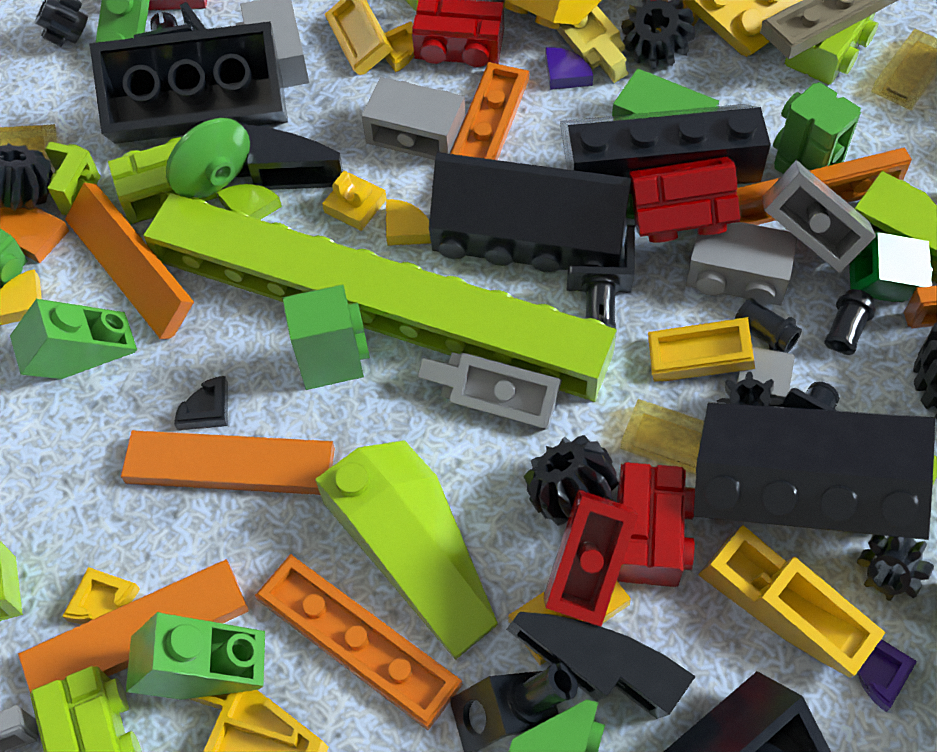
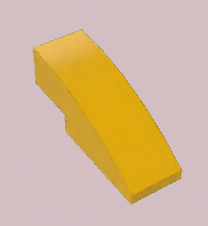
(792, 602)

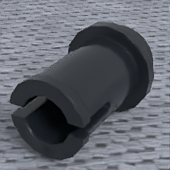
(853, 312)
(770, 327)

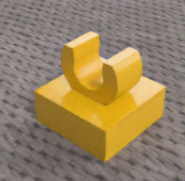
(354, 200)

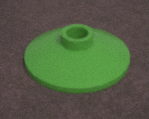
(207, 158)

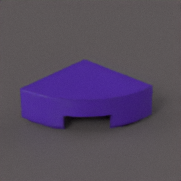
(567, 69)
(885, 674)

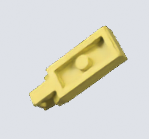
(597, 43)

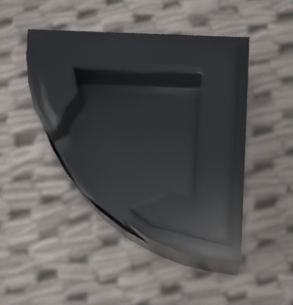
(205, 407)

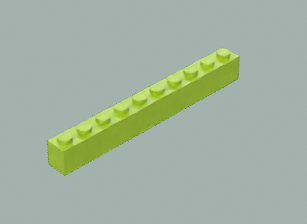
(391, 295)

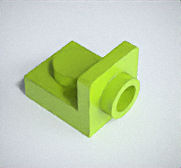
(72, 168)

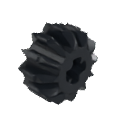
(674, 34)
(23, 177)
(564, 471)

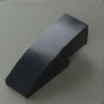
(289, 160)
(605, 660)

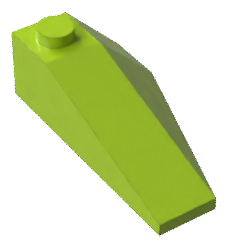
(409, 532)

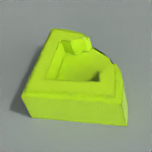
(250, 199)

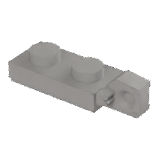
(495, 387)

